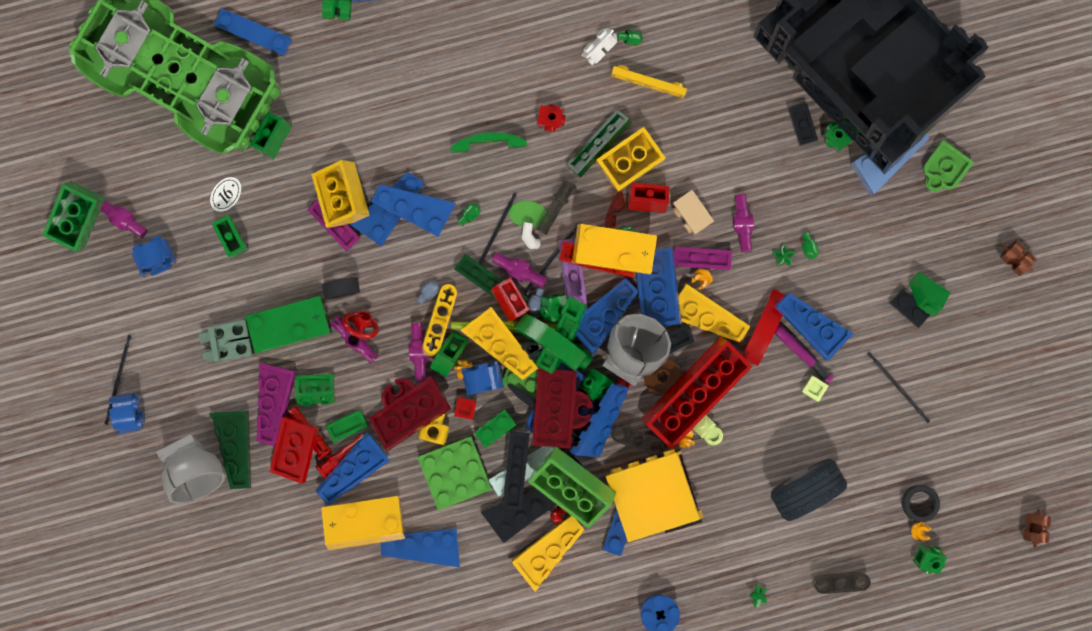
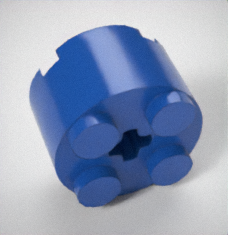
(153, 256)
(482, 378)
(126, 413)
(659, 602)

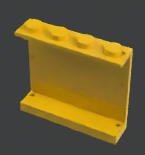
(653, 496)

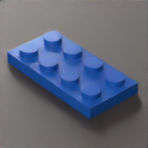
(659, 290)

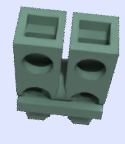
(221, 342)

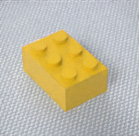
(630, 160)

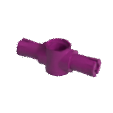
(123, 219)
(743, 223)
(519, 270)
(361, 347)
(416, 353)

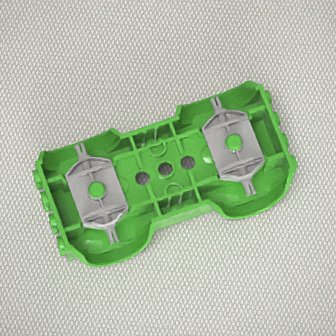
(215, 111)

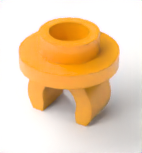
(703, 277)
(461, 364)
(686, 442)
(918, 531)

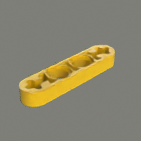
(440, 320)

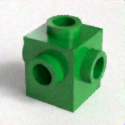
(831, 139)
(552, 307)
(596, 385)
(930, 559)

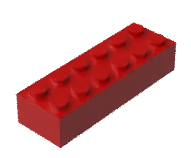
(696, 392)

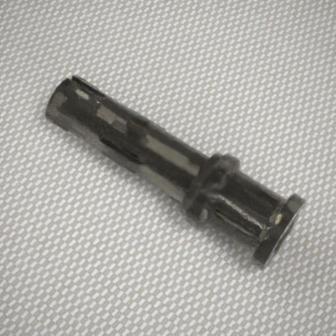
(560, 199)

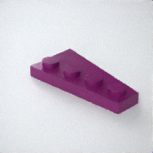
(274, 395)

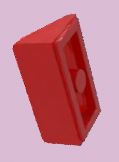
(510, 299)

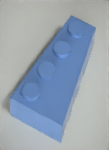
(871, 175)

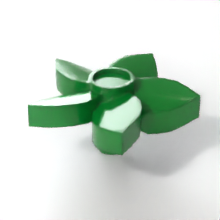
(783, 256)
(758, 597)

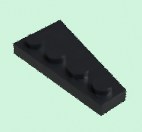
(510, 522)

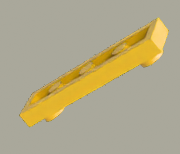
(623, 73)

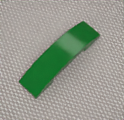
(464, 144)
(567, 327)
(551, 341)

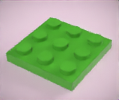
(454, 473)

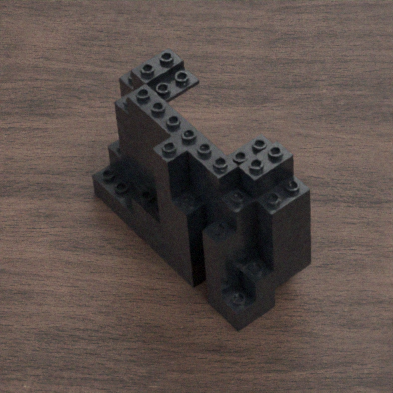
(875, 67)

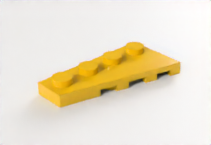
(709, 316)
(498, 341)
(546, 552)

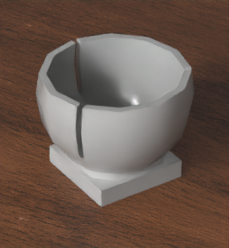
(635, 348)
(190, 464)

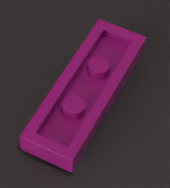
(342, 234)
(702, 258)

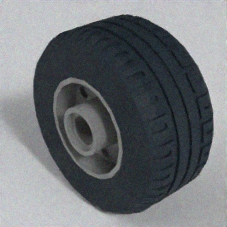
(809, 489)

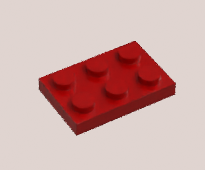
(293, 450)

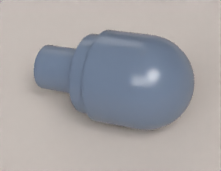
(428, 292)
(535, 302)

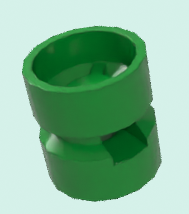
(337, 8)

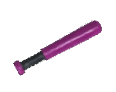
(802, 353)

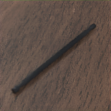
(497, 229)
(551, 259)
(118, 376)
(898, 387)
(533, 540)

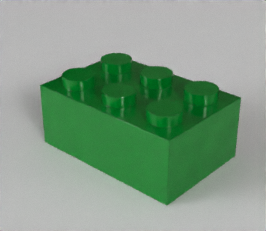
(73, 216)

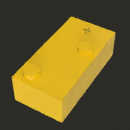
(614, 249)
(363, 523)

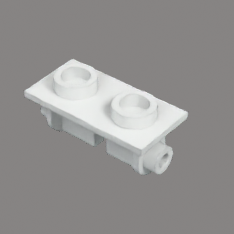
(604, 40)

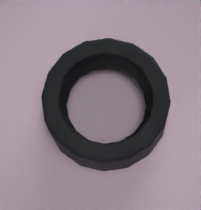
(341, 288)
(906, 503)

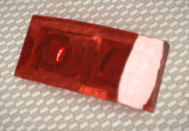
(615, 206)

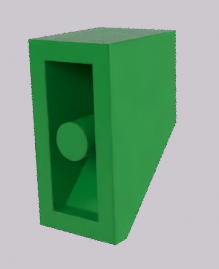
(928, 294)
(449, 353)

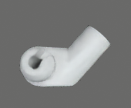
(528, 238)

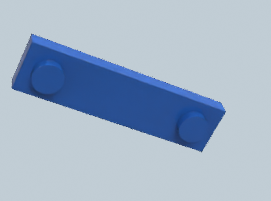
(252, 32)

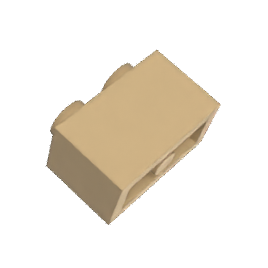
(692, 213)

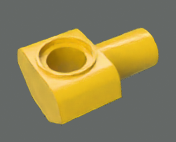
(443, 431)

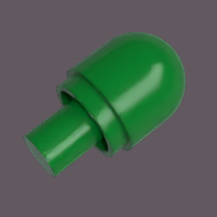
(630, 37)
(469, 213)
(809, 246)

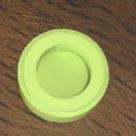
(714, 436)

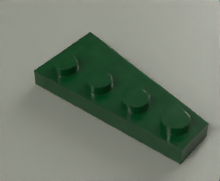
(234, 443)

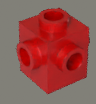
(548, 111)

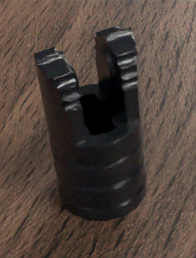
(532, 348)

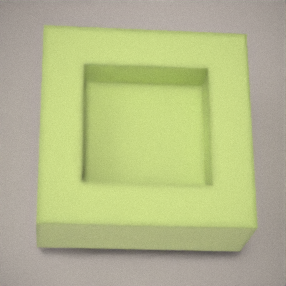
(815, 388)
(704, 426)

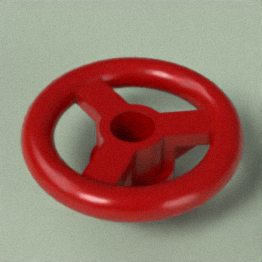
(361, 321)

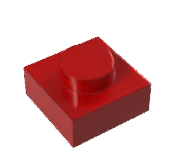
(465, 408)

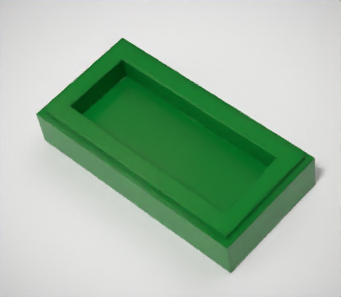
(346, 426)

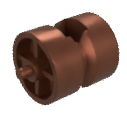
(1018, 258)
(1037, 528)

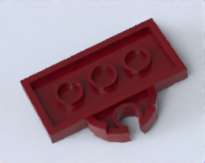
(558, 409)
(408, 410)

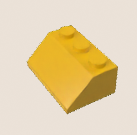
(340, 194)

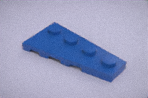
(418, 209)

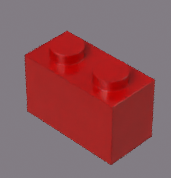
(648, 197)

